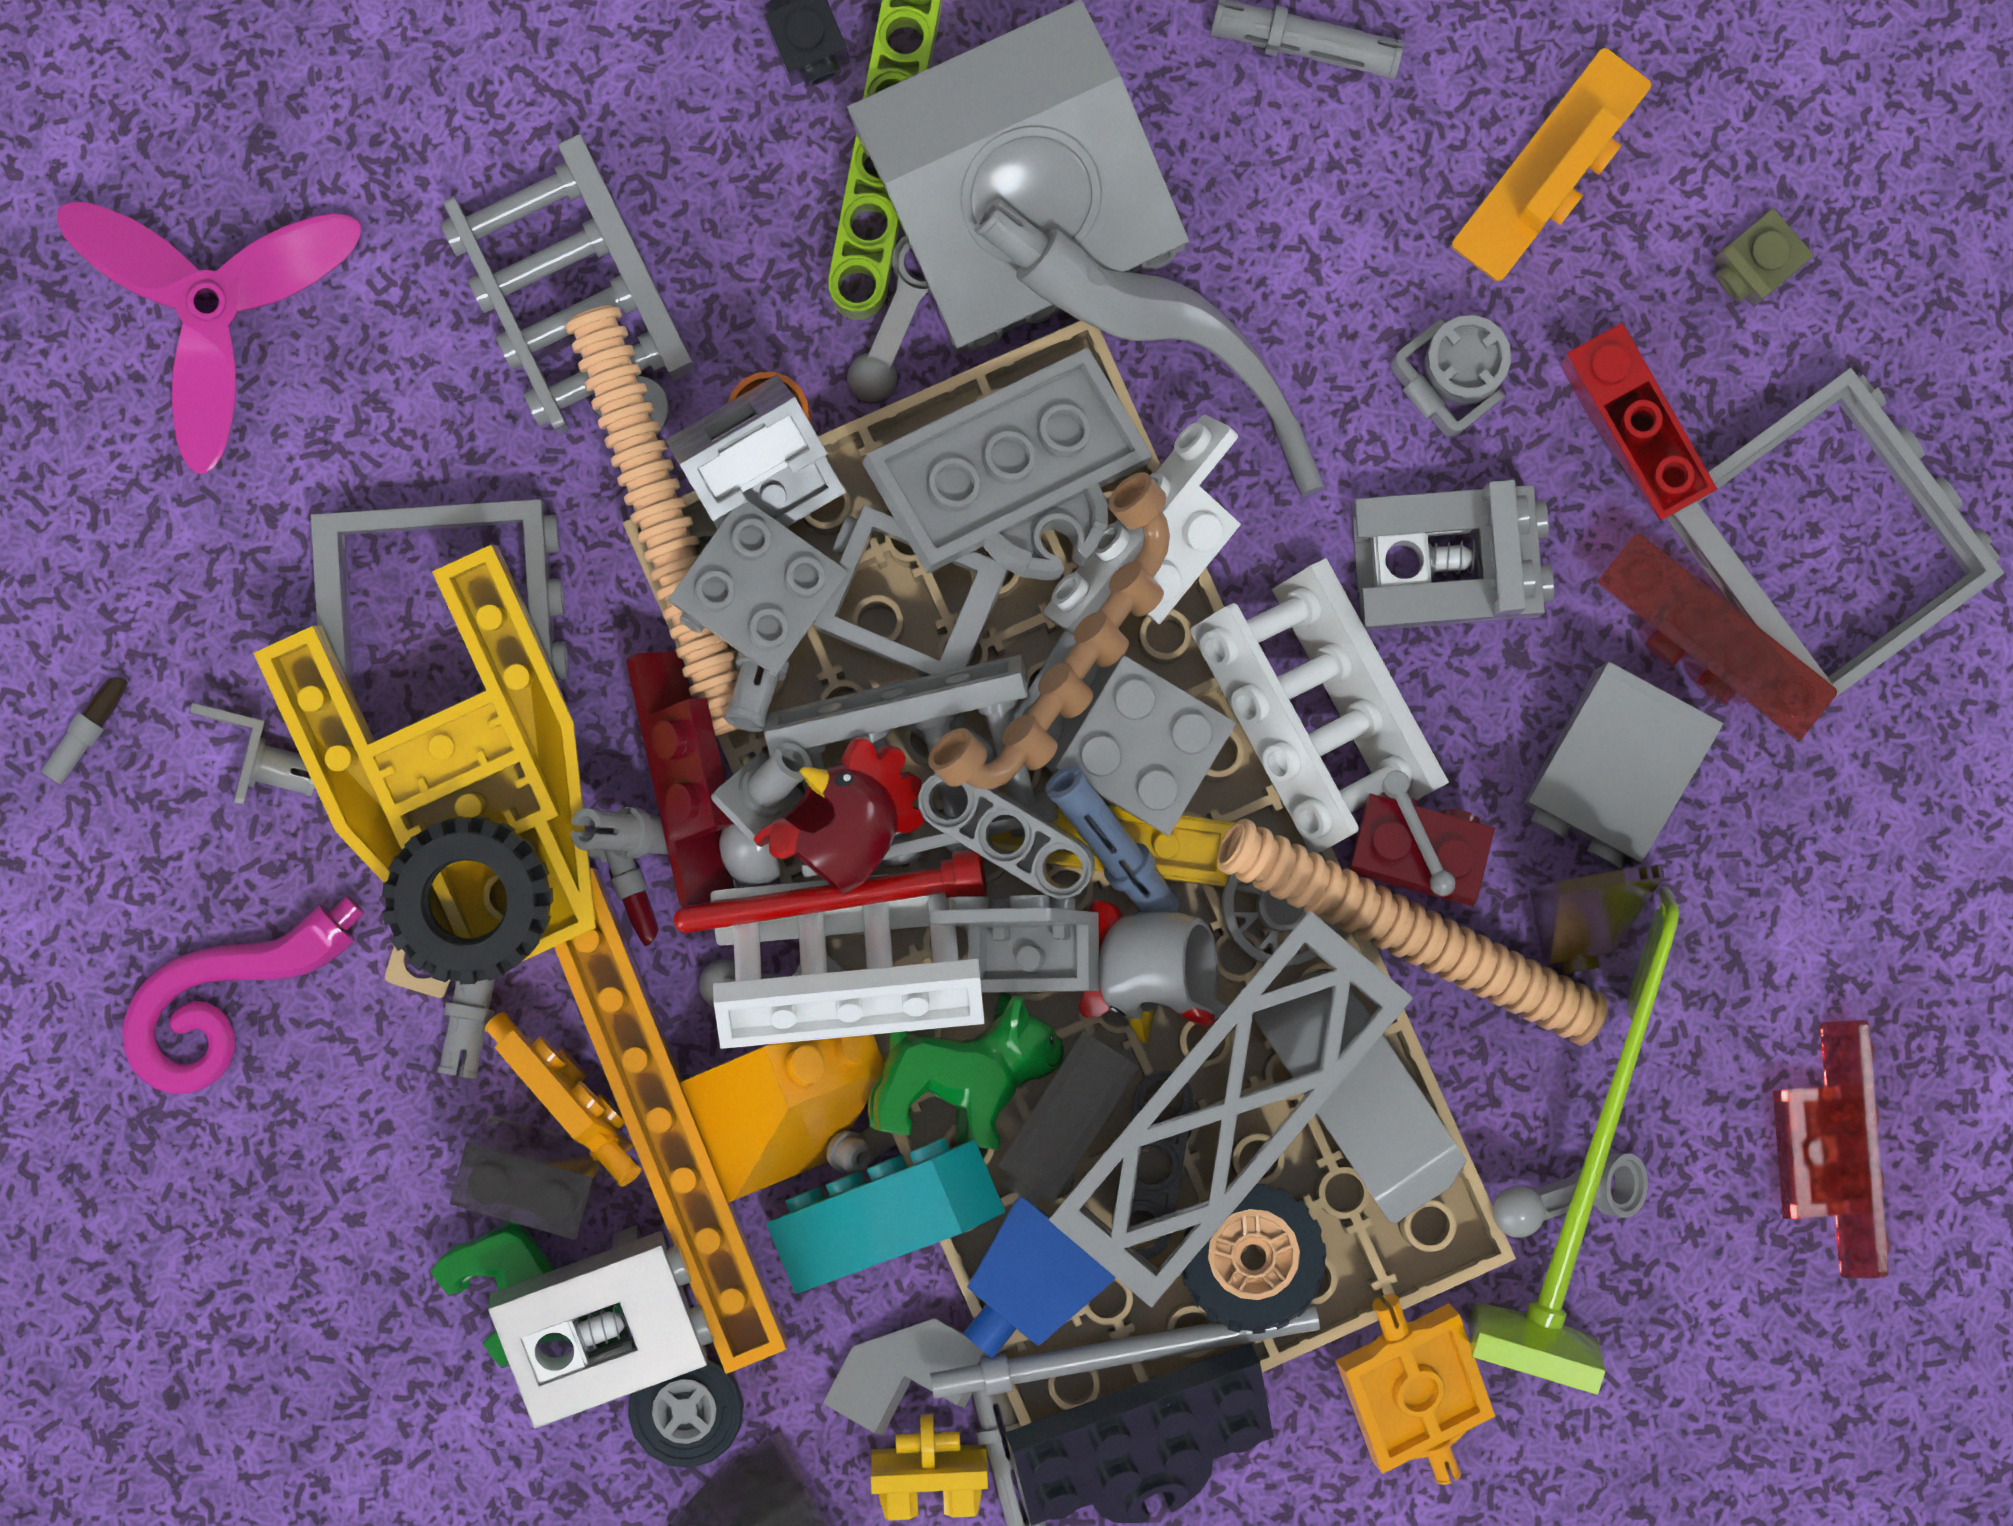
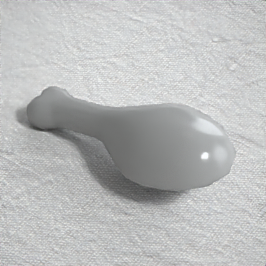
(746, 861)

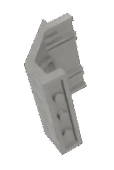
(1026, 123)

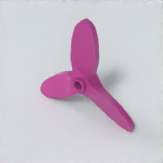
(253, 278)

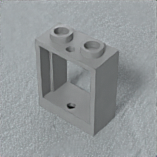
(968, 628)

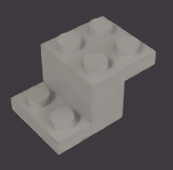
(1137, 739)

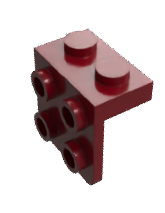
(1390, 854)

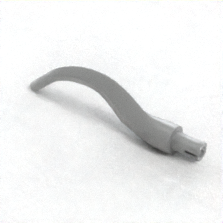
(1143, 310)

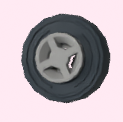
(673, 1430)

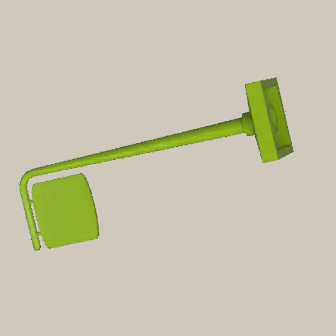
(1538, 1339)

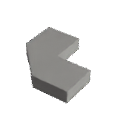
(882, 1369)

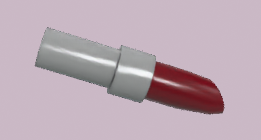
(631, 889)

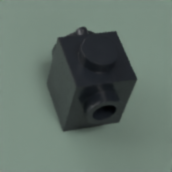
(806, 40)

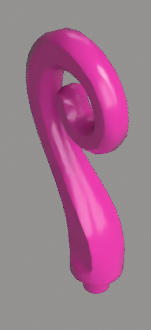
(299, 952)

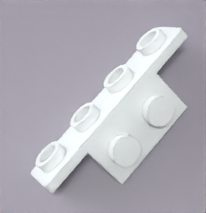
(1195, 526)

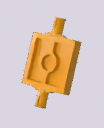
(558, 1084)
(1415, 1388)

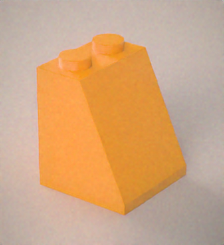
(780, 1107)

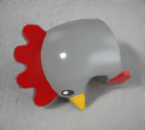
(1153, 962)

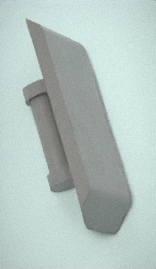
(1375, 1112)

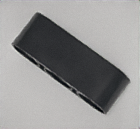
(1162, 1196)

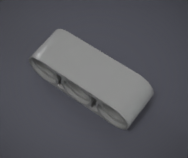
(1026, 862)

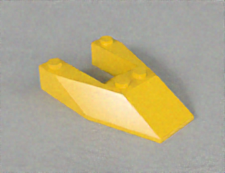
(490, 756)

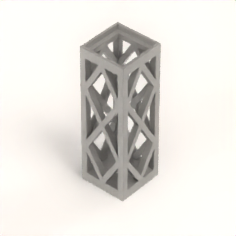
(1114, 1246)

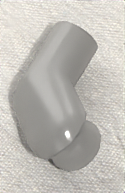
(853, 1150)

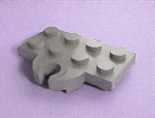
(1013, 470)

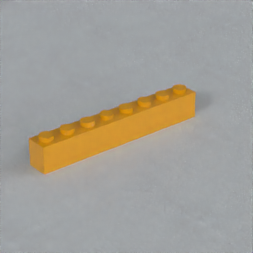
(668, 1140)

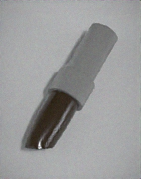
(84, 729)

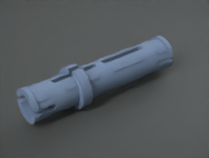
(1112, 844)

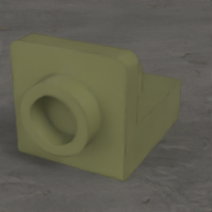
(1761, 259)

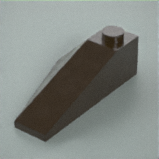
(1590, 914)

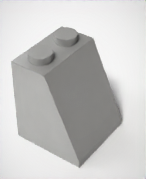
(1620, 765)

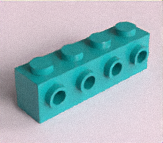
(885, 1216)

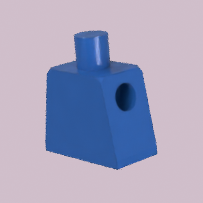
(1031, 1280)

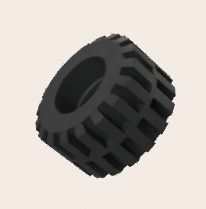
(411, 914)

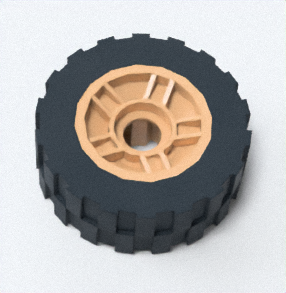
(1279, 1288)

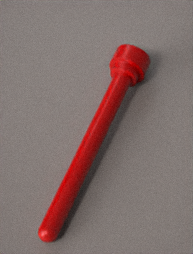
(956, 878)

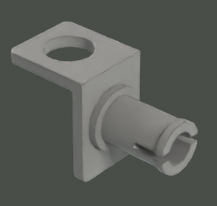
(261, 762)
(763, 788)

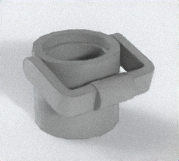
(1460, 367)

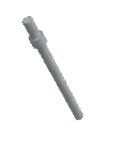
(999, 1373)

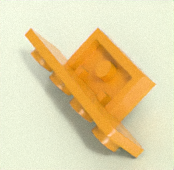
(1550, 166)

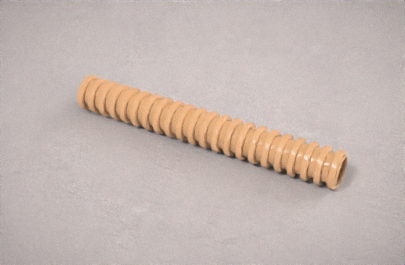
(651, 494)
(1412, 932)

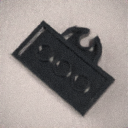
(1142, 1441)

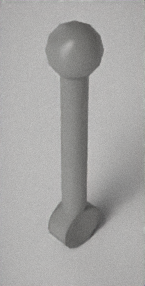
(1396, 786)

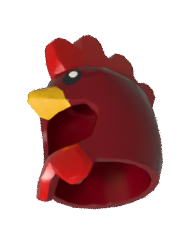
(848, 815)

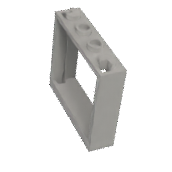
(1901, 456)
(540, 540)

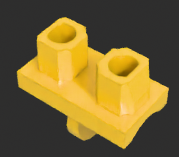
(929, 1464)

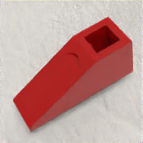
(1637, 421)

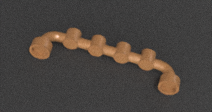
(962, 757)

